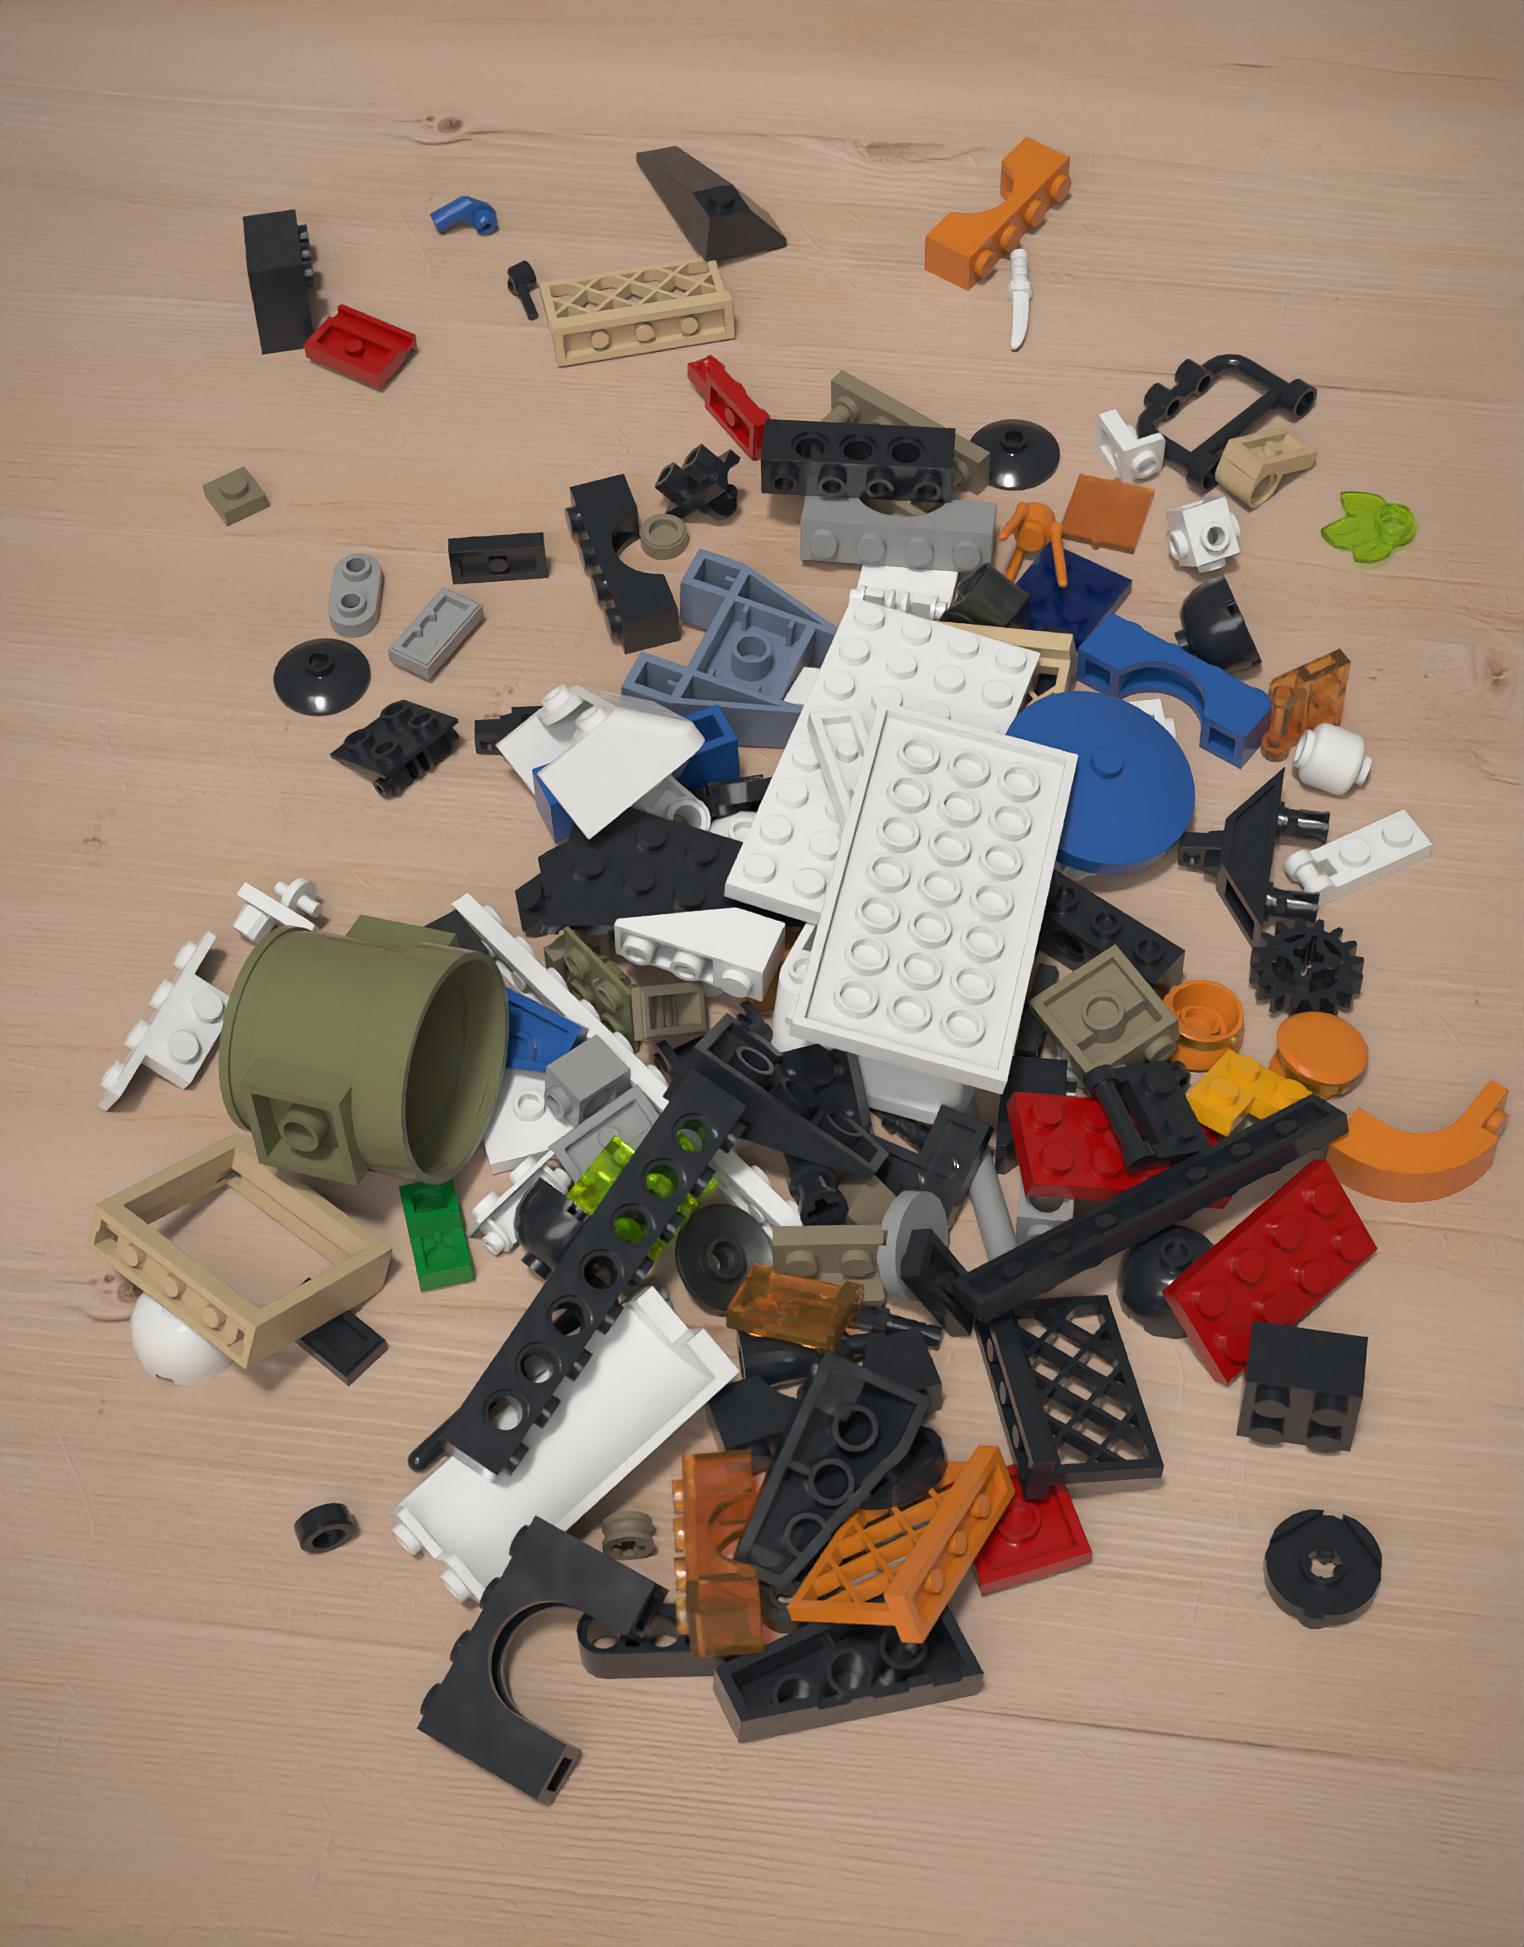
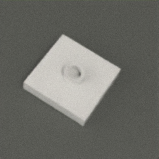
(521, 1122)

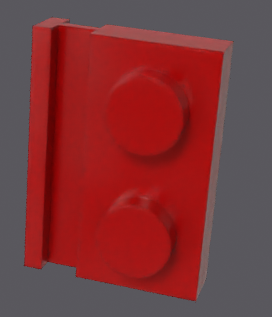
(360, 346)

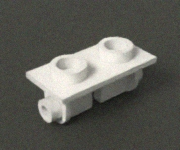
(496, 1214)

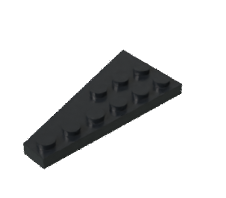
(644, 869)

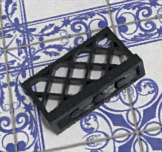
(1022, 1406)

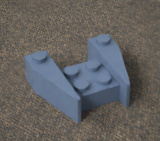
(747, 657)

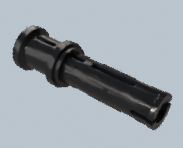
(815, 1191)

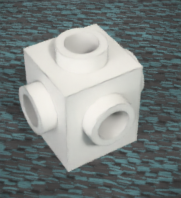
(1203, 533)

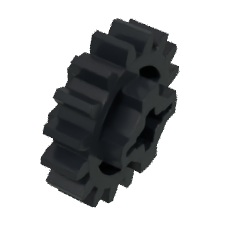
(1282, 959)

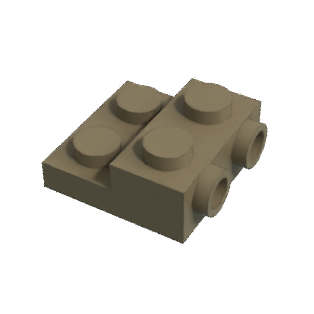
(1106, 1016)

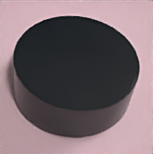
(324, 1528)

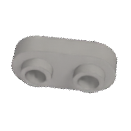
(356, 585)

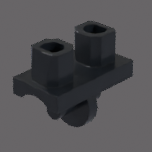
(700, 484)

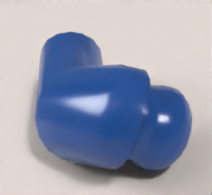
(467, 211)

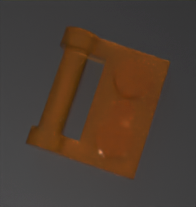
(1304, 700)
(794, 1307)

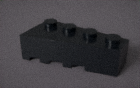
(843, 1675)

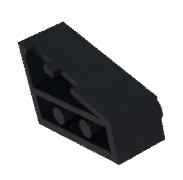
(279, 279)

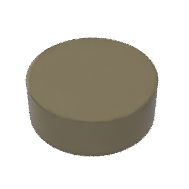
(663, 536)

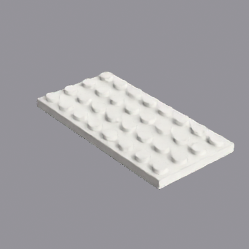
(872, 658)
(936, 898)

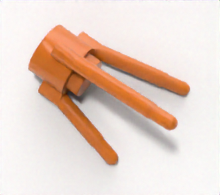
(1033, 529)

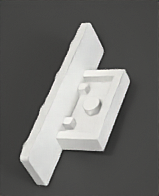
(178, 1032)

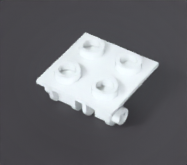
(907, 589)

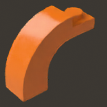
(1420, 1165)

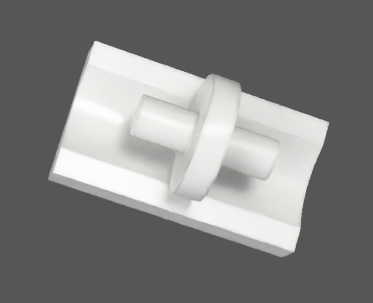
(263, 912)

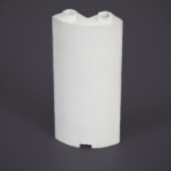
(619, 1409)

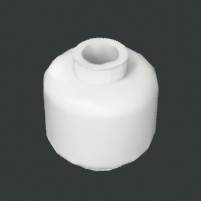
(1331, 759)

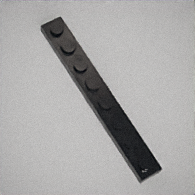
(1148, 1207)

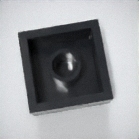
(1302, 1387)

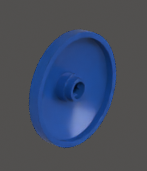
(1128, 784)

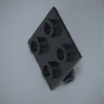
(399, 745)

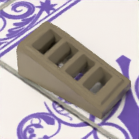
(668, 1010)

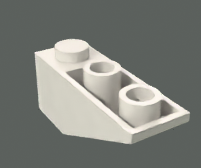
(708, 946)

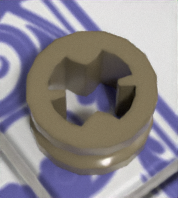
(627, 1535)

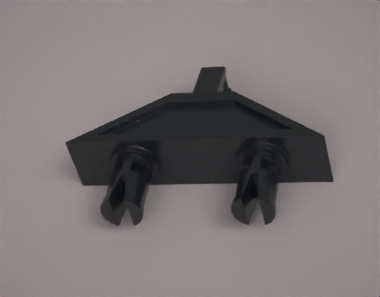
(1243, 858)

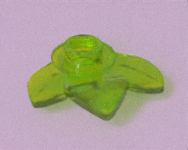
(1370, 527)

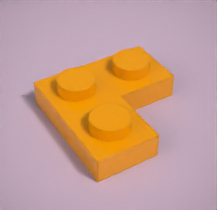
(1241, 1087)

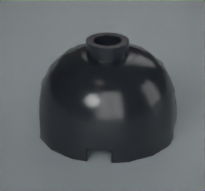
(1215, 628)
(547, 1226)
(1150, 1269)

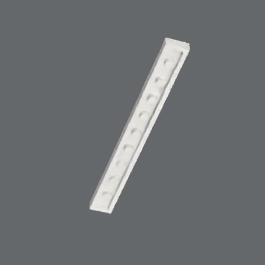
(739, 1183)

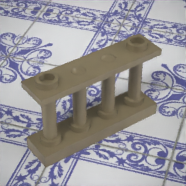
(860, 403)

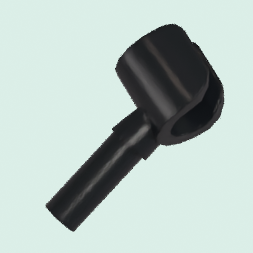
(520, 279)

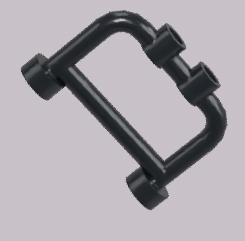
(1191, 378)

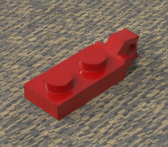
(729, 404)

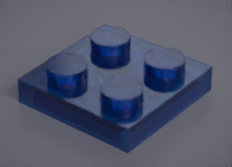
(1079, 606)

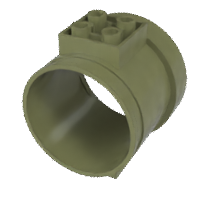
(365, 1051)

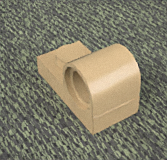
(1257, 462)

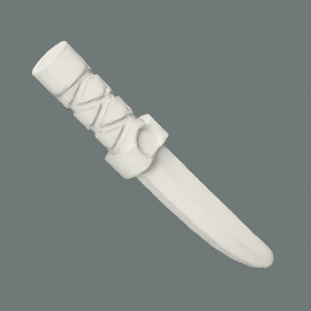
(1019, 292)

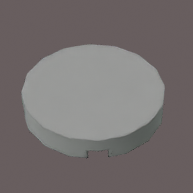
(906, 1213)

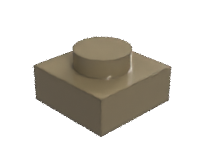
(235, 496)

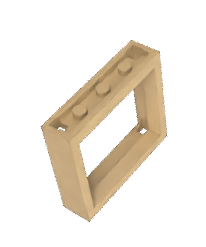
(202, 1297)

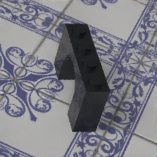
(472, 1704)

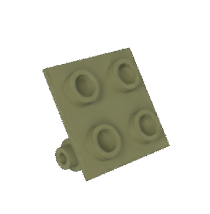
(602, 985)

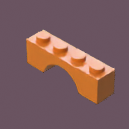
(970, 244)

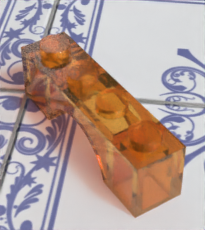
(721, 1594)

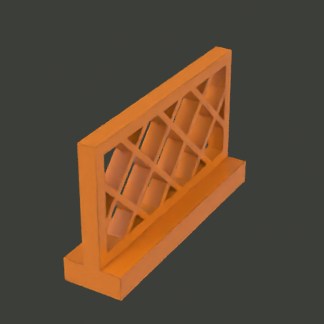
(936, 1557)

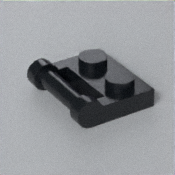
(1157, 1108)

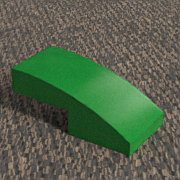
(436, 1234)

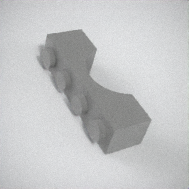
(948, 539)

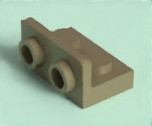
(832, 1255)

